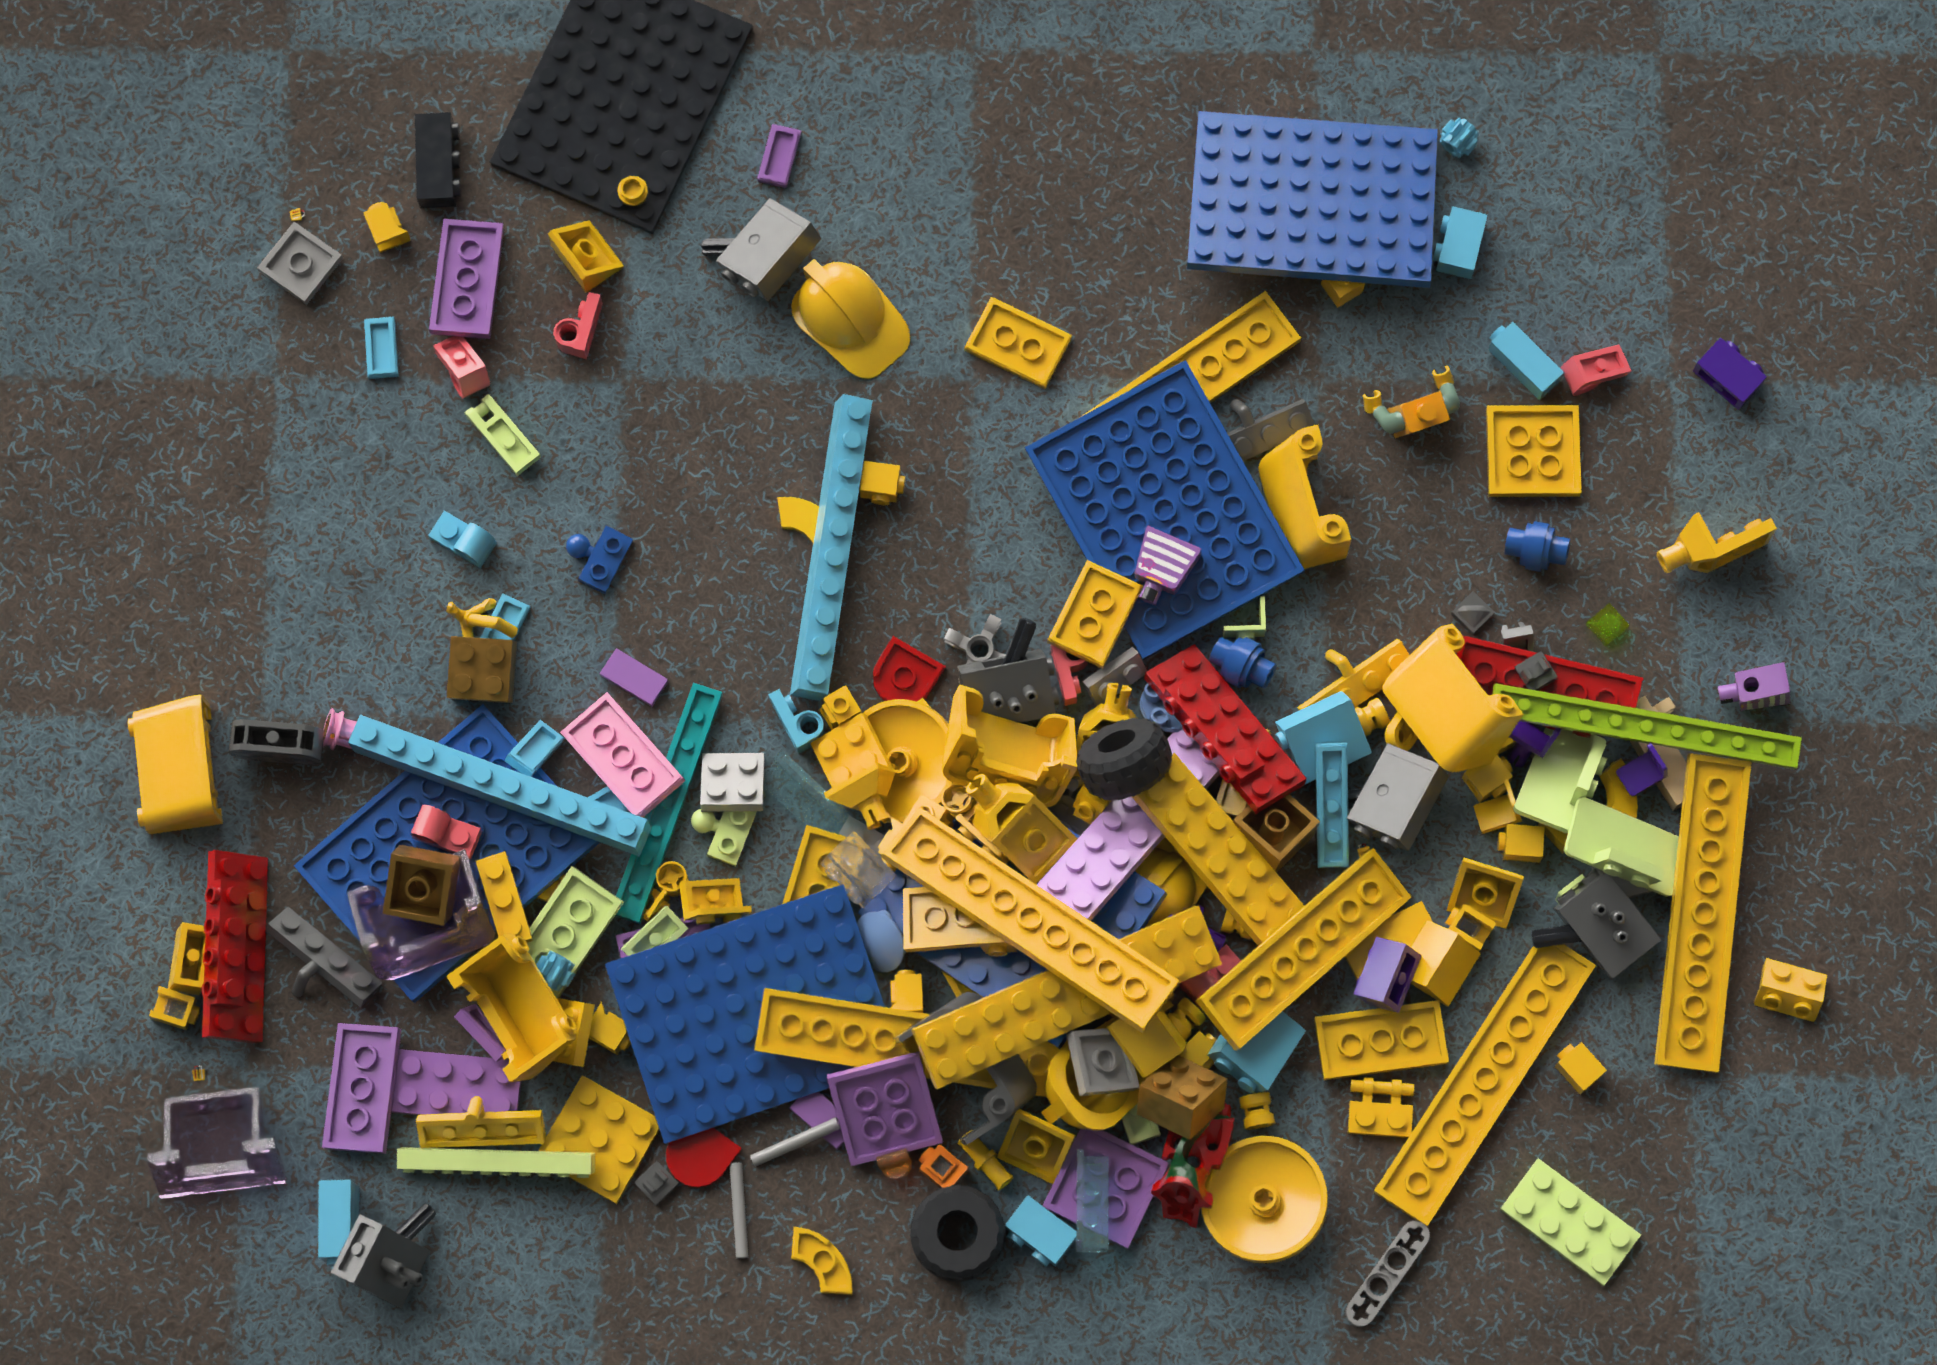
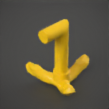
(473, 617)

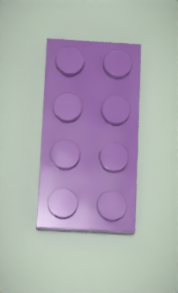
(466, 278)
(448, 1083)
(361, 1088)

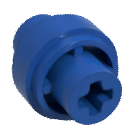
(1537, 546)
(1242, 662)

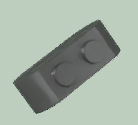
(276, 742)

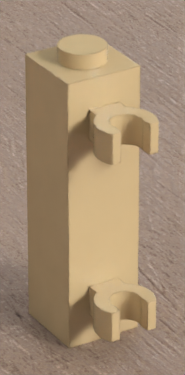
(1673, 785)

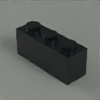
(436, 160)

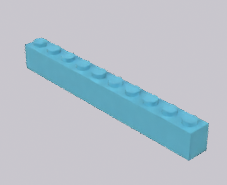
(831, 548)
(500, 785)

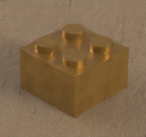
(481, 669)
(1278, 829)
(421, 885)
(1182, 1096)

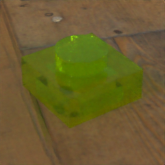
(1607, 624)

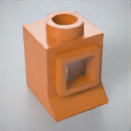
(942, 1167)

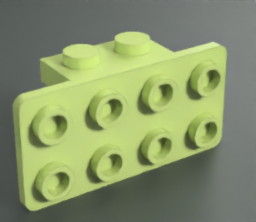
(1561, 779)
(1622, 846)

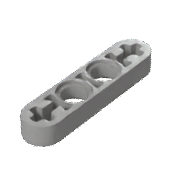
(1385, 1272)

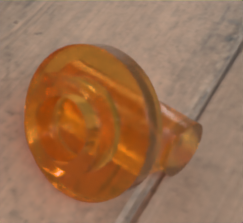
(895, 1164)

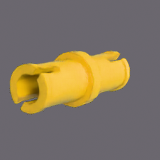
(987, 1162)

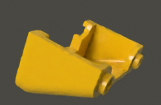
(1291, 501)
(1449, 706)
(1009, 751)
(175, 766)
(516, 1005)

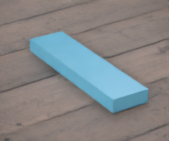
(1332, 805)

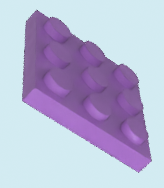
(884, 1108)
(1129, 1183)

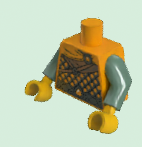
(1417, 413)

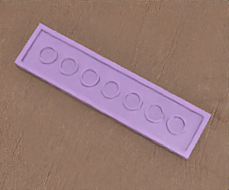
(1116, 843)

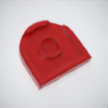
(905, 672)
(701, 1157)

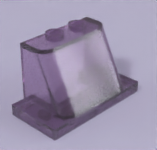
(215, 1145)

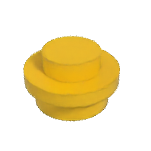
(632, 190)

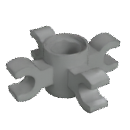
(966, 644)

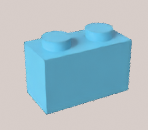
(1461, 242)
(1040, 1231)

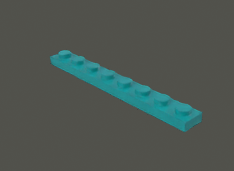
(684, 756)

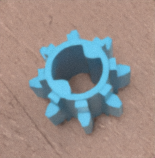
(1459, 137)
(556, 970)

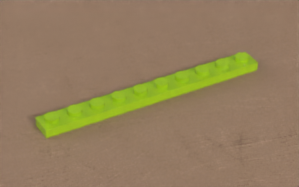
(1654, 727)

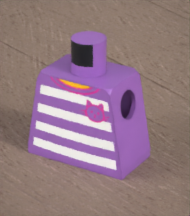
(1164, 563)
(1770, 684)

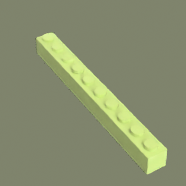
(496, 1161)

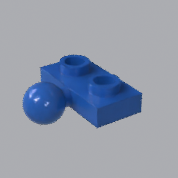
(603, 558)

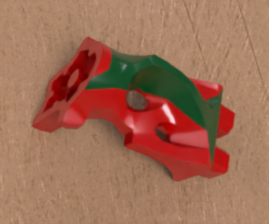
(1183, 1186)

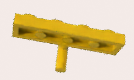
(1365, 678)
(480, 1127)

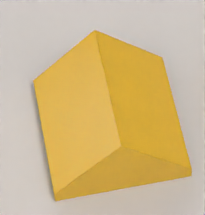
(585, 253)
(1486, 890)
(1443, 962)
(1153, 1047)
(1035, 1146)

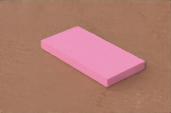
(622, 756)

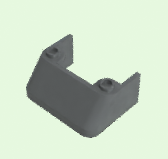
(1011, 1075)

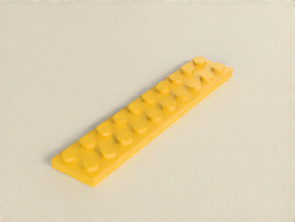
(1703, 913)
(1030, 919)
(1049, 1006)
(859, 1035)
(1483, 1080)

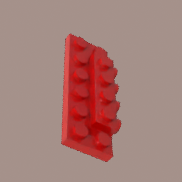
(1496, 663)
(1224, 729)
(234, 947)

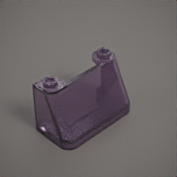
(405, 945)

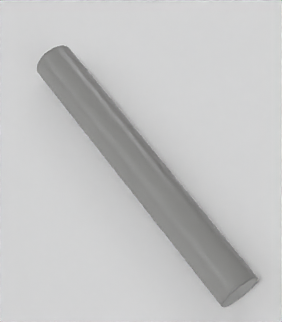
(795, 1141)
(739, 1213)

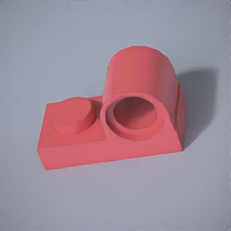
(584, 328)
(464, 365)
(1590, 369)
(1064, 667)
(444, 832)
(1199, 984)

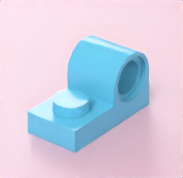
(463, 539)
(785, 708)

